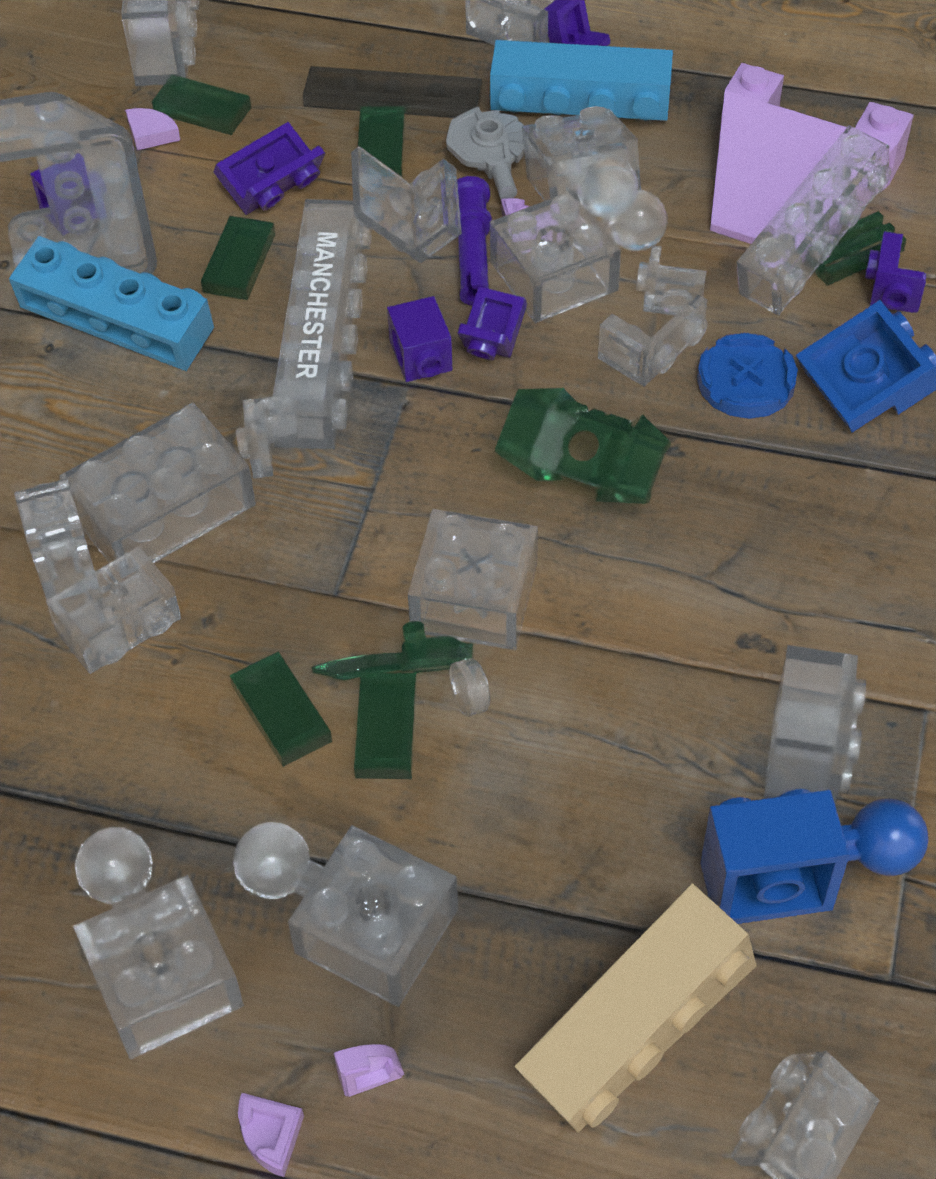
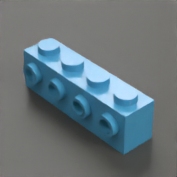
(575, 77)
(112, 302)

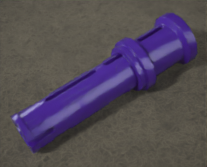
(472, 244)

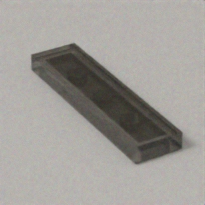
(417, 92)

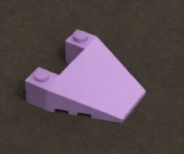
(773, 149)

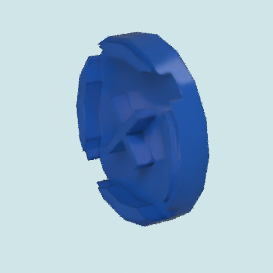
(747, 376)

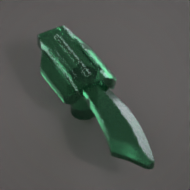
(417, 656)

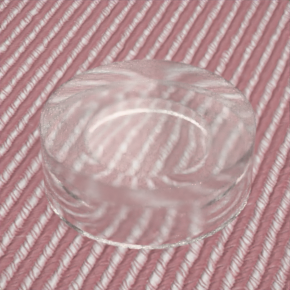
(469, 687)

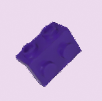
(268, 168)

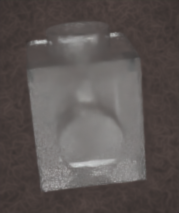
(668, 287)
(265, 423)

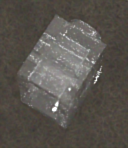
(54, 535)
(114, 610)

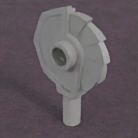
(488, 143)

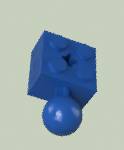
(792, 852)

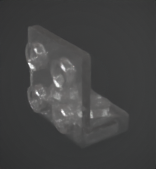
(413, 215)

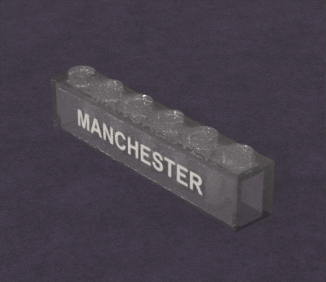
(320, 320)

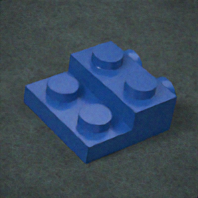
(870, 366)

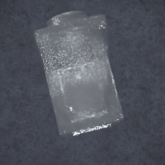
(642, 356)

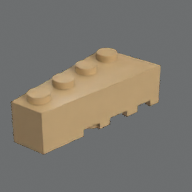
(639, 1009)

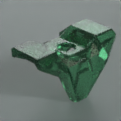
(539, 439)

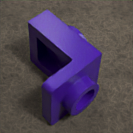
(570, 24)
(894, 286)
(492, 324)

